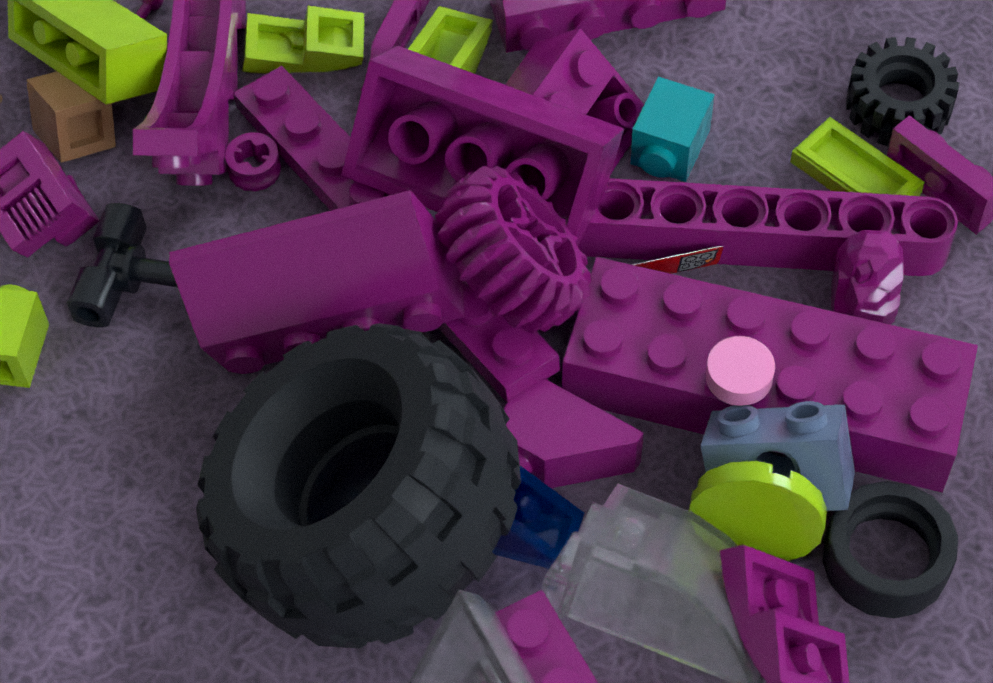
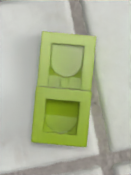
(320, 43)

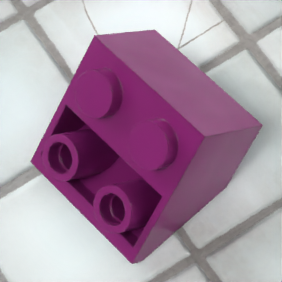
(579, 77)

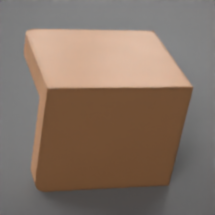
(69, 117)

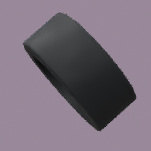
(912, 508)

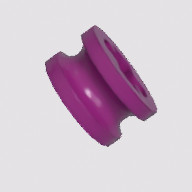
(241, 172)

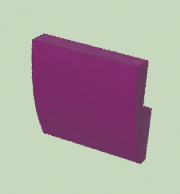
(779, 619)

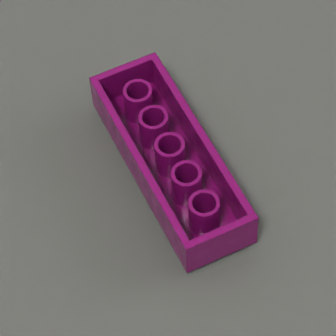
(648, 341)

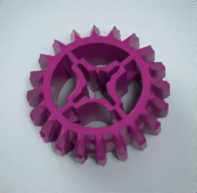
(513, 249)

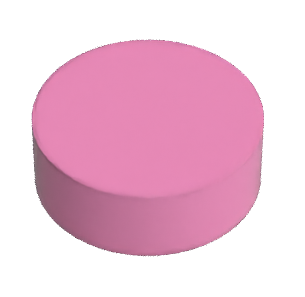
(740, 370)

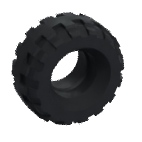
(359, 486)

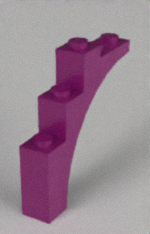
(189, 114)

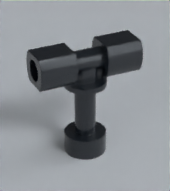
(118, 267)

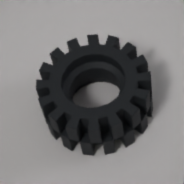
(902, 66)

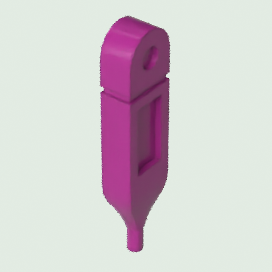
(398, 25)

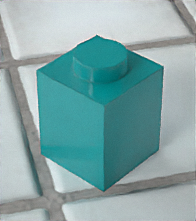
(671, 129)

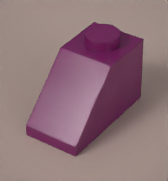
(569, 438)

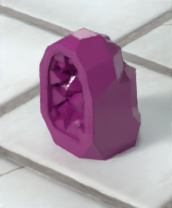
(868, 276)

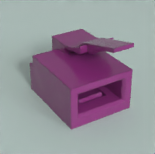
(38, 198)

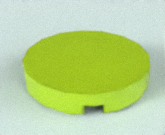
(762, 508)

